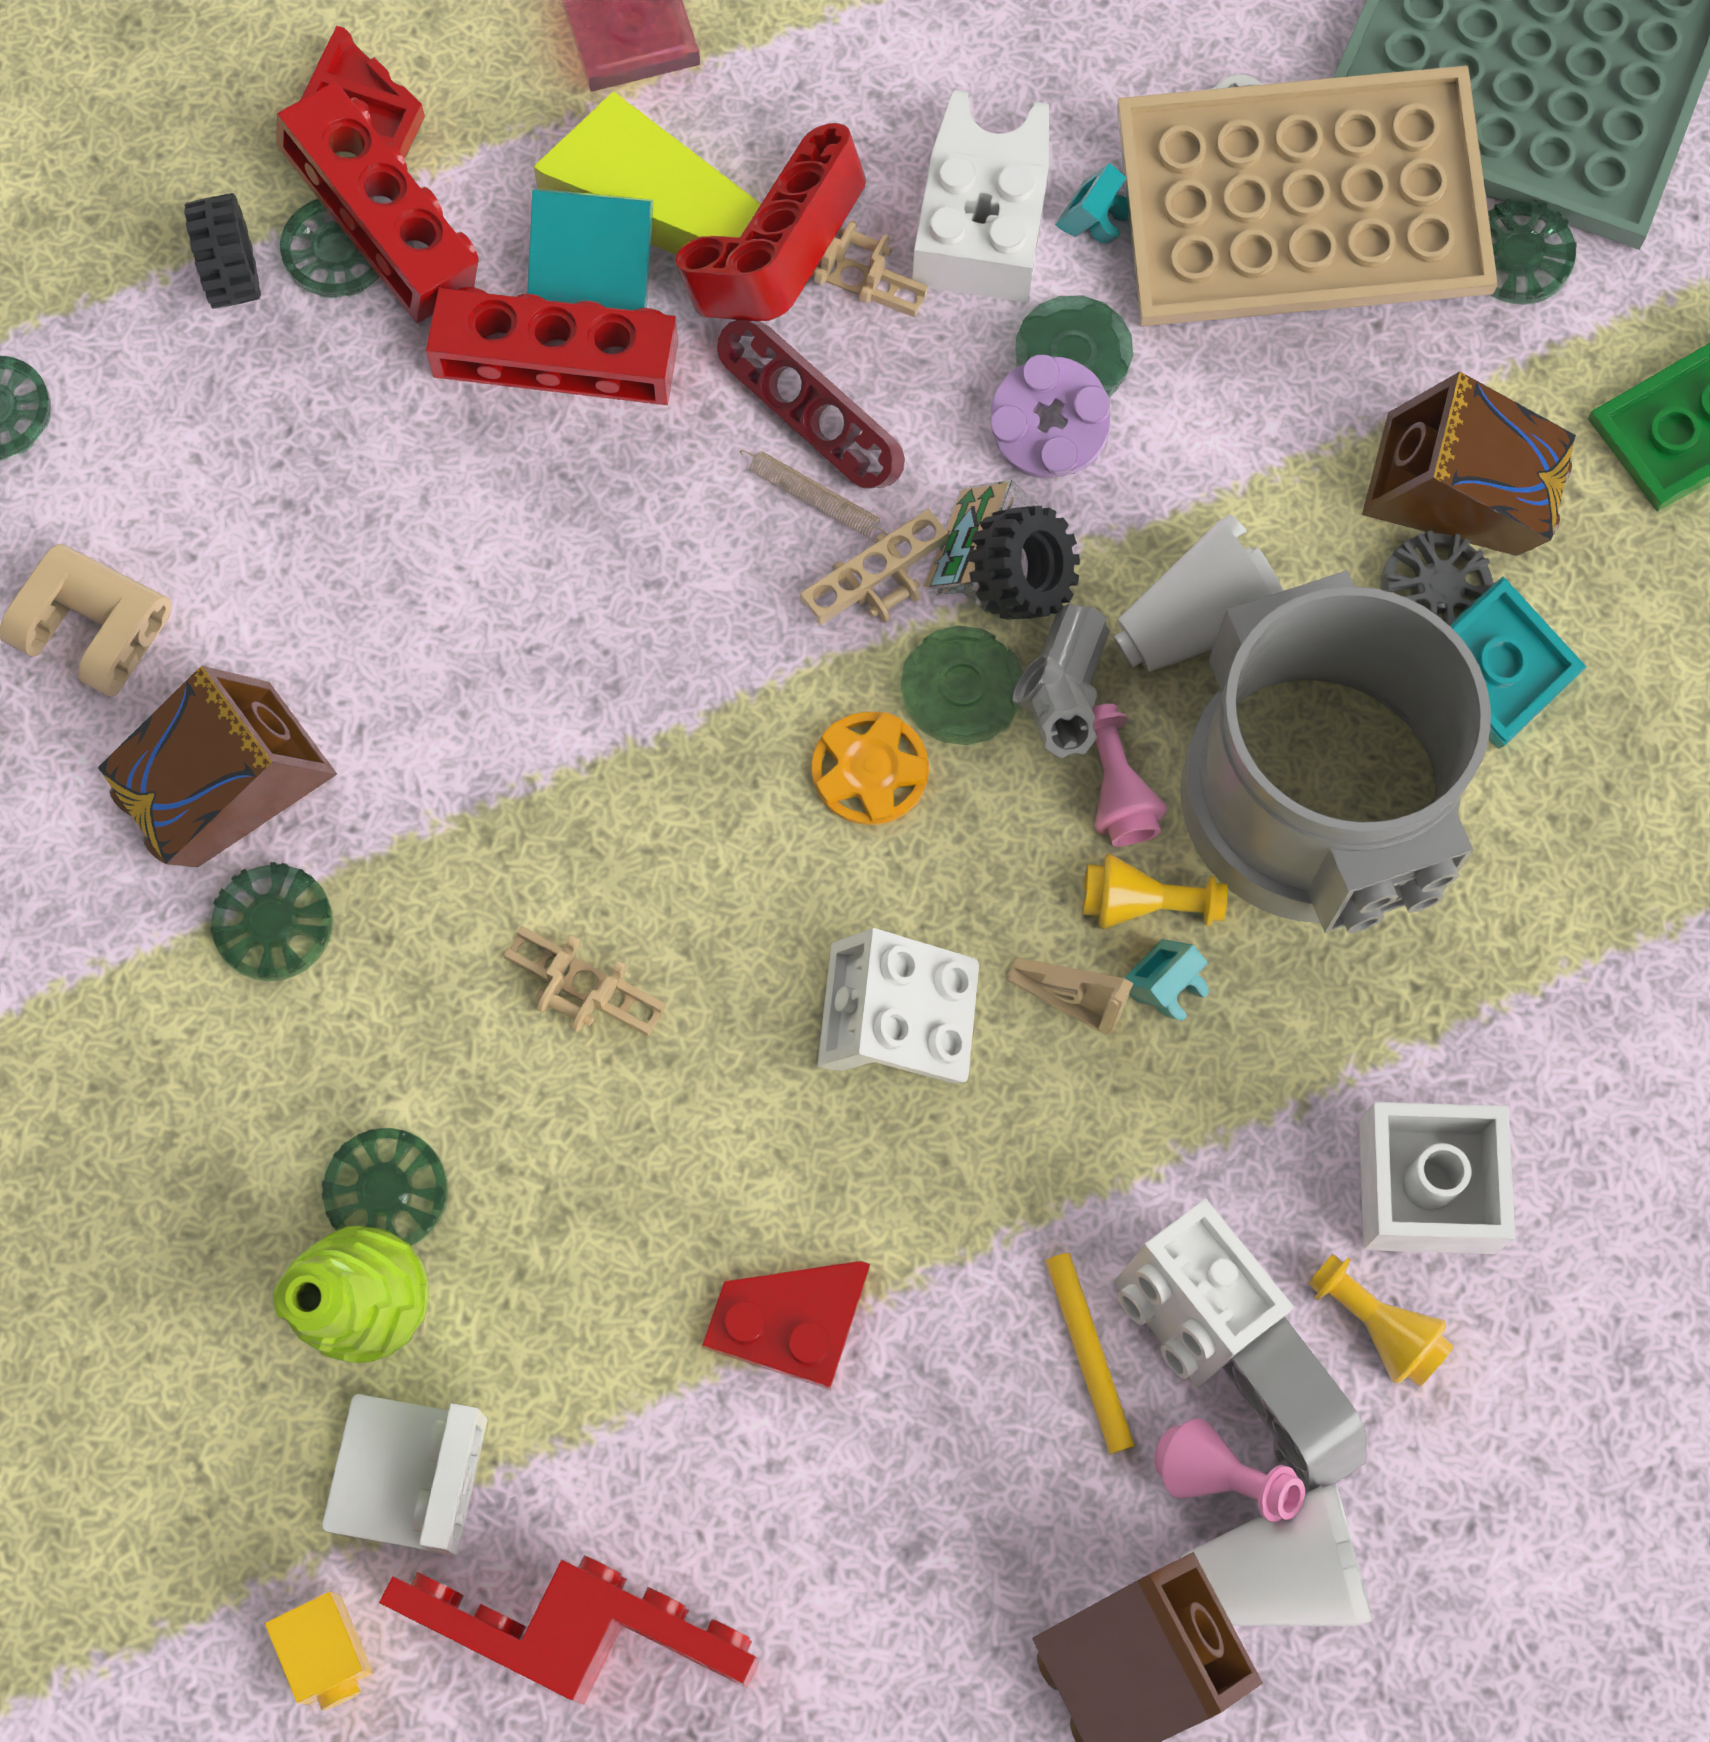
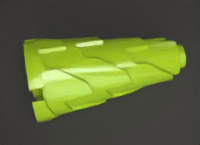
(355, 1294)

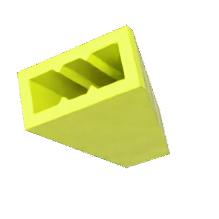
(631, 156)

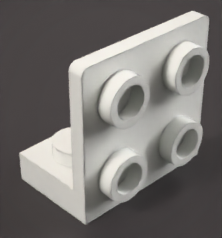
(898, 1006)
(1200, 1293)
(405, 1474)

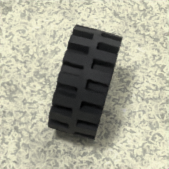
(222, 250)
(1000, 567)

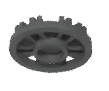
(1439, 583)

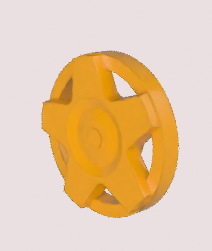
(870, 767)

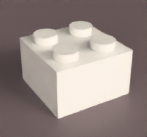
(1436, 1178)

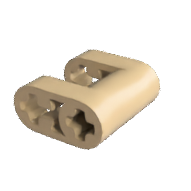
(125, 609)

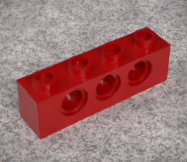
(334, 123)
(579, 366)

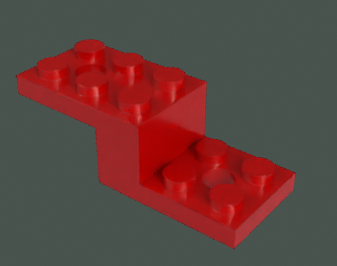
(573, 1628)

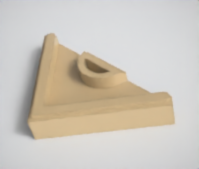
(1079, 993)

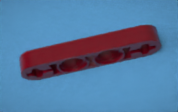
(814, 397)

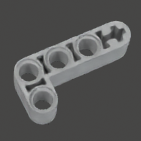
(1300, 1406)

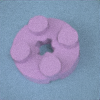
(1043, 383)

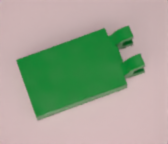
(1663, 429)

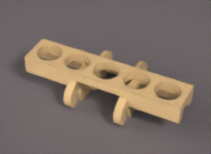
(871, 275)
(895, 564)
(596, 998)

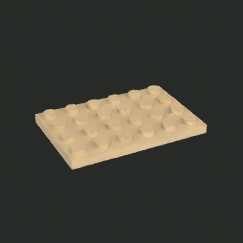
(1305, 196)

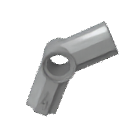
(1059, 681)

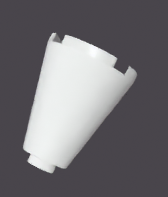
(1188, 602)
(1290, 1568)

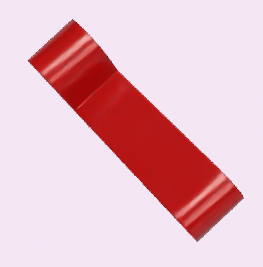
(785, 240)

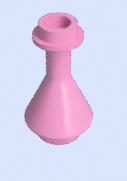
(1126, 804)
(1200, 1463)

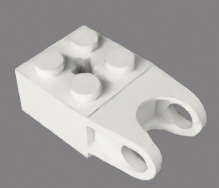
(983, 205)

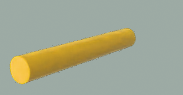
(1089, 1353)

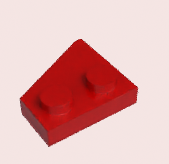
(392, 108)
(789, 1320)

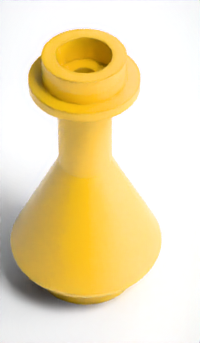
(1122, 893)
(1405, 1339)

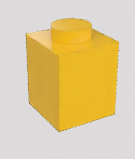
(320, 1651)

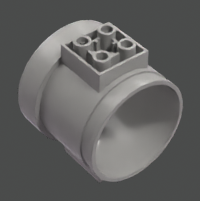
(1294, 857)

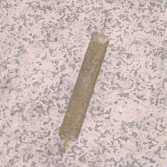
(785, 466)

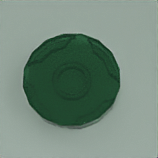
(1079, 331)
(961, 706)

